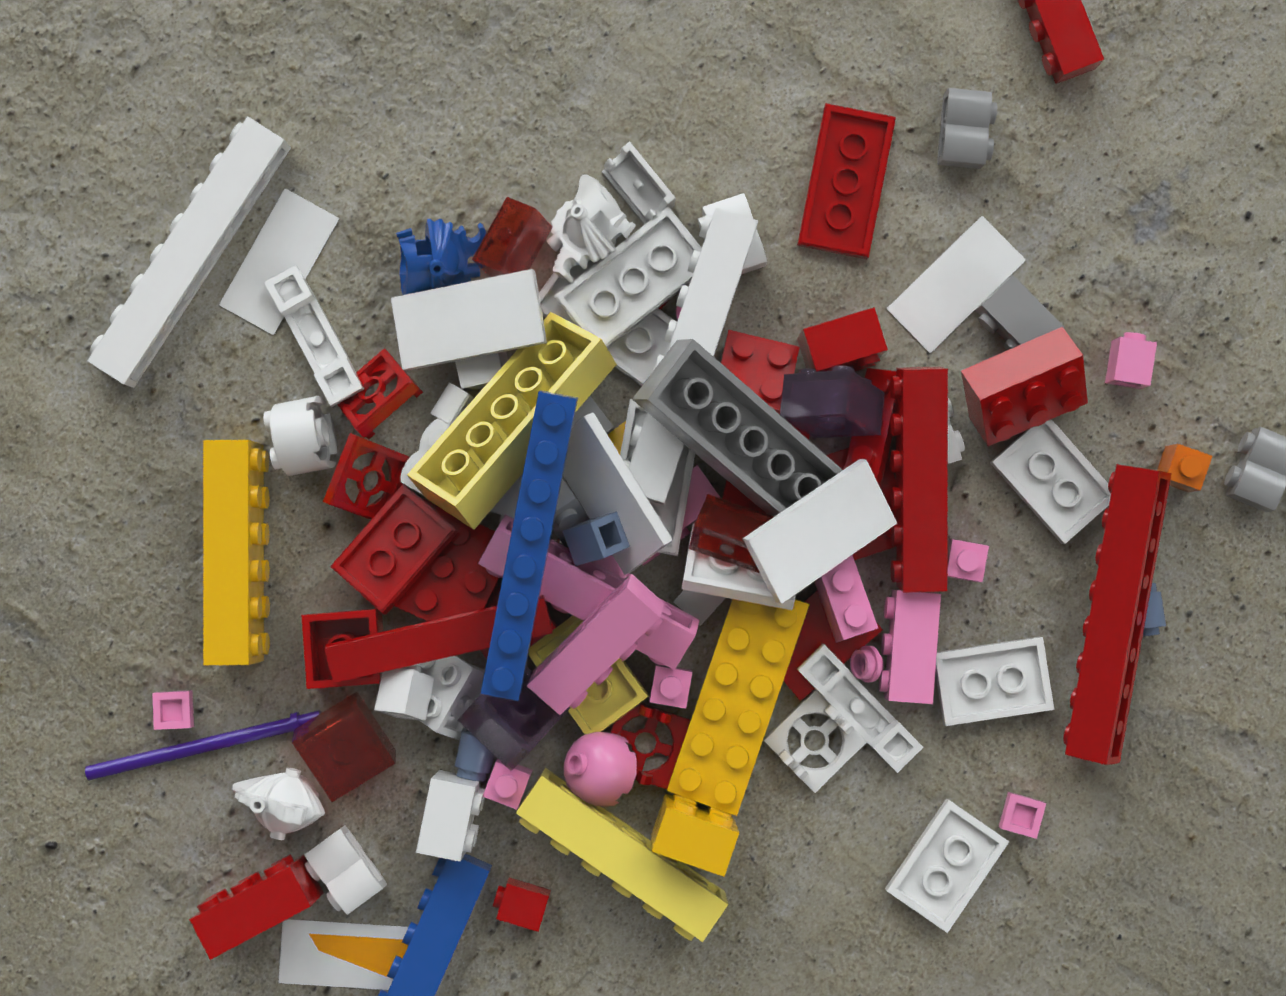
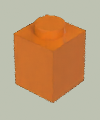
(1186, 465)

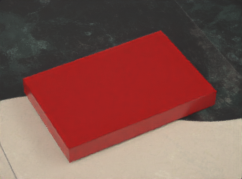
(394, 549)
(813, 634)

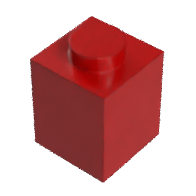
(521, 903)

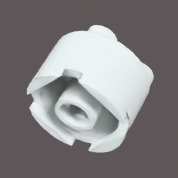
(301, 436)

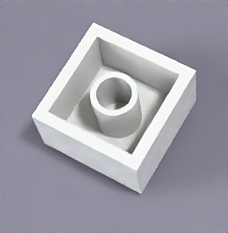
(449, 816)

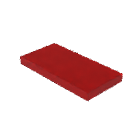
(846, 181)

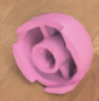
(600, 768)

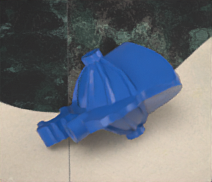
(439, 258)

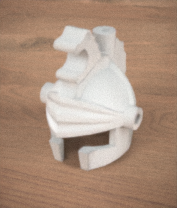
(586, 227)
(281, 801)

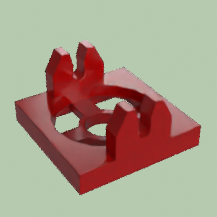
(389, 369)
(355, 447)
(678, 727)

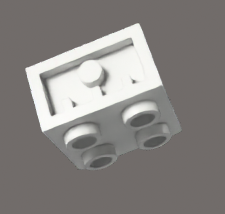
(452, 693)

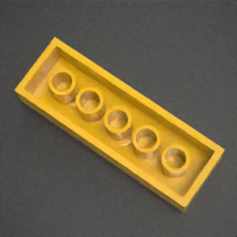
(234, 552)
(736, 703)

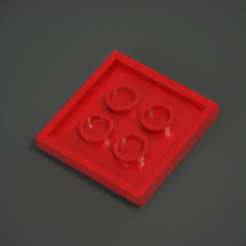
(454, 579)

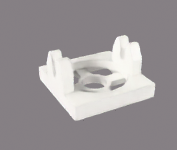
(851, 740)

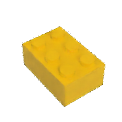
(694, 834)

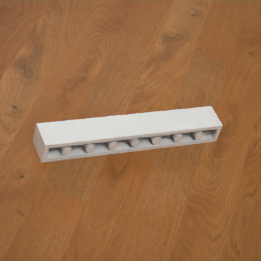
(188, 252)
(702, 318)

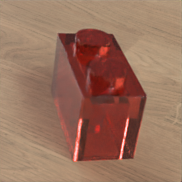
(512, 239)
(721, 531)

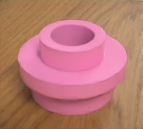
(866, 664)

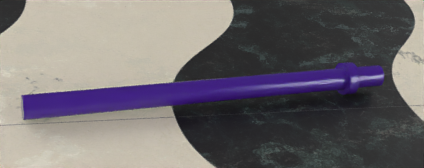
(198, 746)

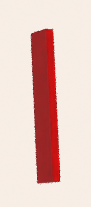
(420, 643)

